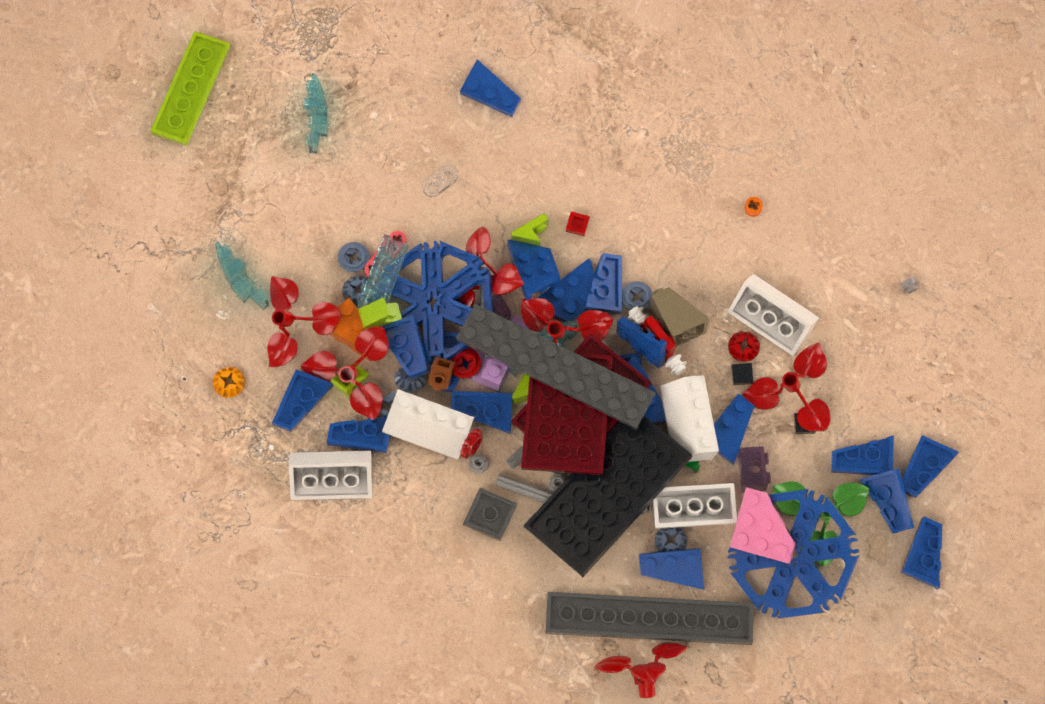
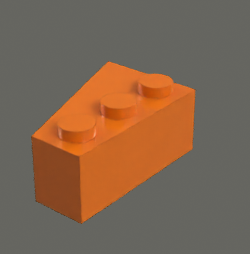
(349, 325)

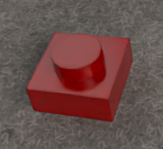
(577, 223)

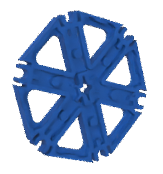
(449, 291)
(805, 569)

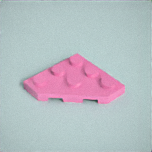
(762, 529)

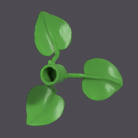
(848, 496)

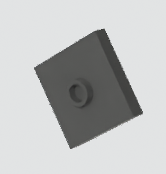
(490, 514)

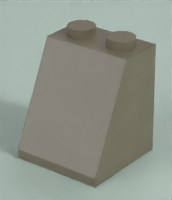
(677, 316)

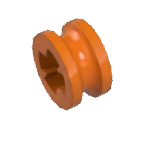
(750, 211)

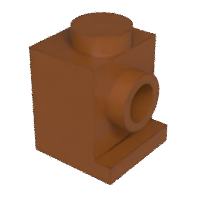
(441, 373)

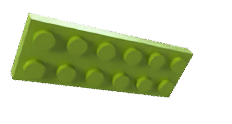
(190, 88)

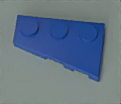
(489, 90)
(407, 346)
(359, 435)
(865, 458)
(890, 497)
(924, 554)
(674, 566)

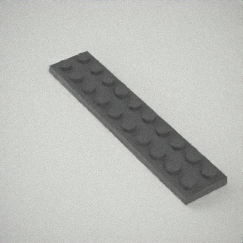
(555, 366)
(649, 618)

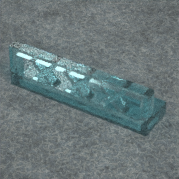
(383, 271)

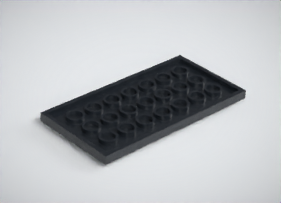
(595, 510)

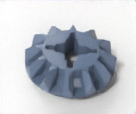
(349, 250)
(636, 288)
(348, 291)
(409, 383)
(661, 539)

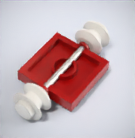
(654, 326)

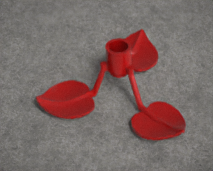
(503, 281)
(284, 293)
(539, 311)
(765, 391)
(368, 398)
(646, 673)

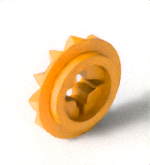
(232, 389)

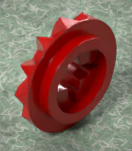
(749, 353)
(471, 357)
(471, 443)

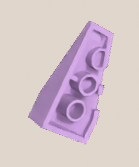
(493, 372)

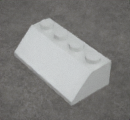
(772, 314)
(690, 416)
(427, 424)
(330, 475)
(695, 506)

